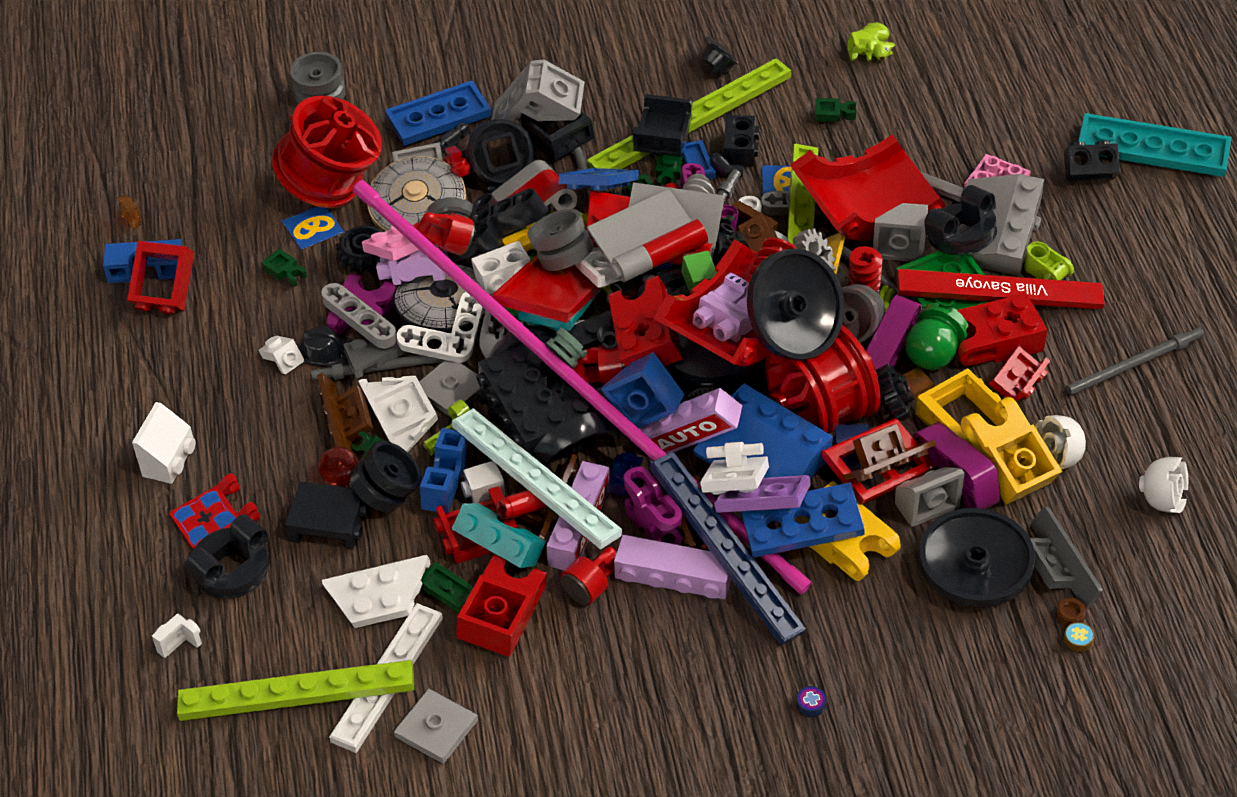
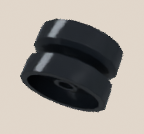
(385, 476)

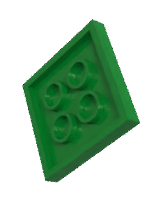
(945, 263)

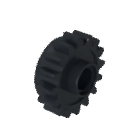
(351, 251)

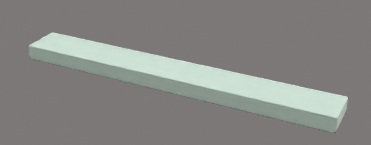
(537, 479)

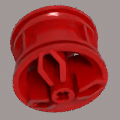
(326, 151)
(828, 387)

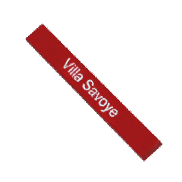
(993, 288)

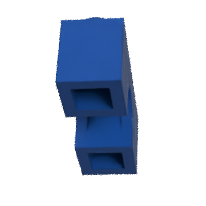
(120, 260)
(442, 479)

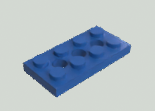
(445, 102)
(598, 178)
(814, 532)

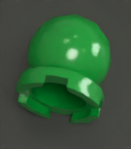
(935, 337)

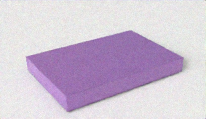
(770, 494)

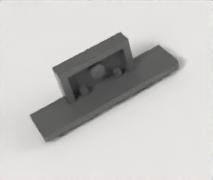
(1060, 561)

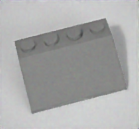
(1015, 213)

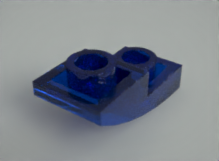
(620, 465)

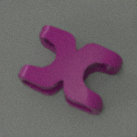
(379, 300)
(651, 508)

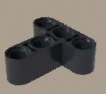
(501, 218)

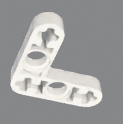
(449, 341)

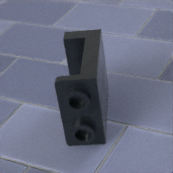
(663, 125)
(326, 513)

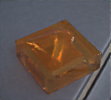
(129, 211)
(918, 382)

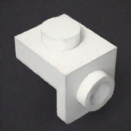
(283, 352)
(174, 633)

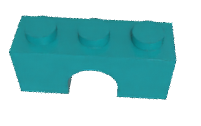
(510, 543)

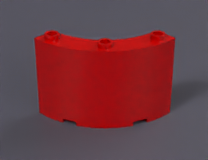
(865, 187)
(679, 310)

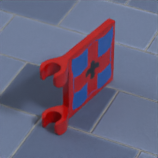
(210, 511)

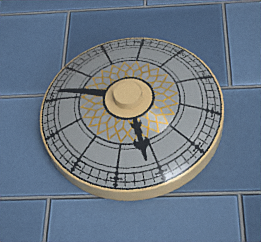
(414, 185)

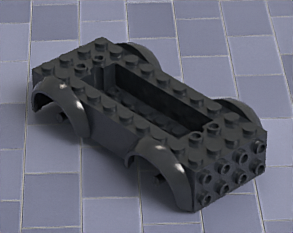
(542, 408)

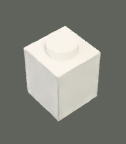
(480, 479)

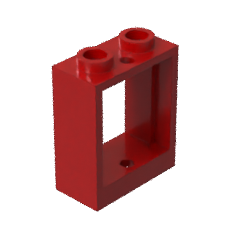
(165, 251)

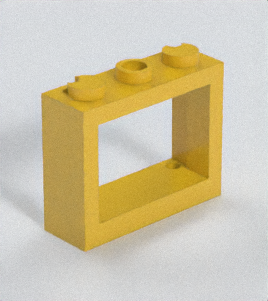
(930, 403)

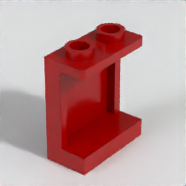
(459, 545)

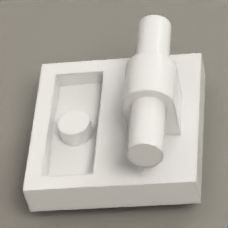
(737, 470)

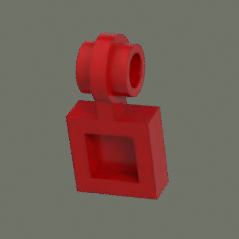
(456, 161)

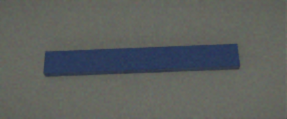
(727, 548)

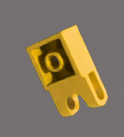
(1014, 449)
(849, 552)

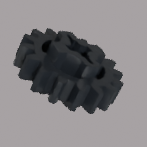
(895, 392)

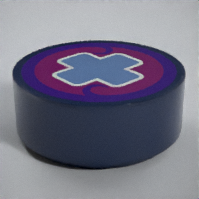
(811, 701)

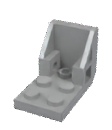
(552, 89)

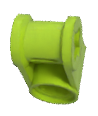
(1045, 262)

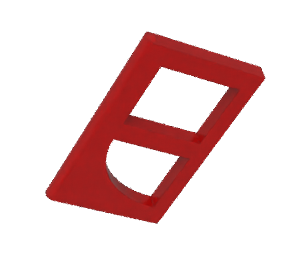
(834, 454)

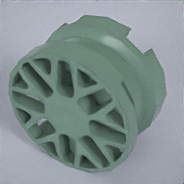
(568, 345)

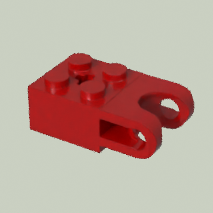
(999, 329)
(638, 331)
(500, 607)

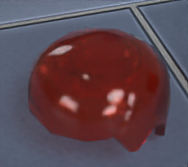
(336, 465)

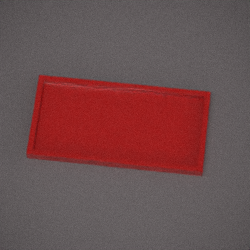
(546, 292)

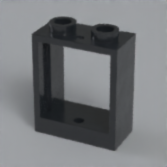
(562, 141)

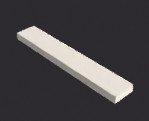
(406, 645)

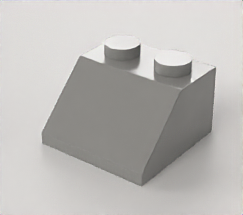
(901, 232)
(930, 495)

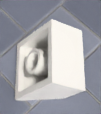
(163, 444)

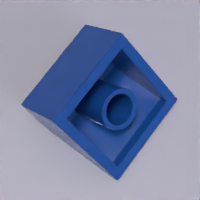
(644, 391)

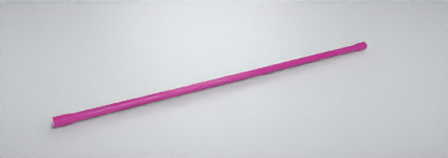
(373, 199)

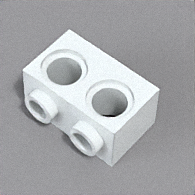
(499, 266)

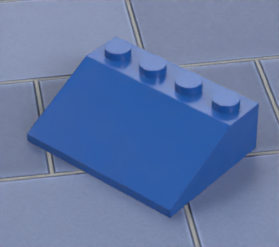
(787, 439)

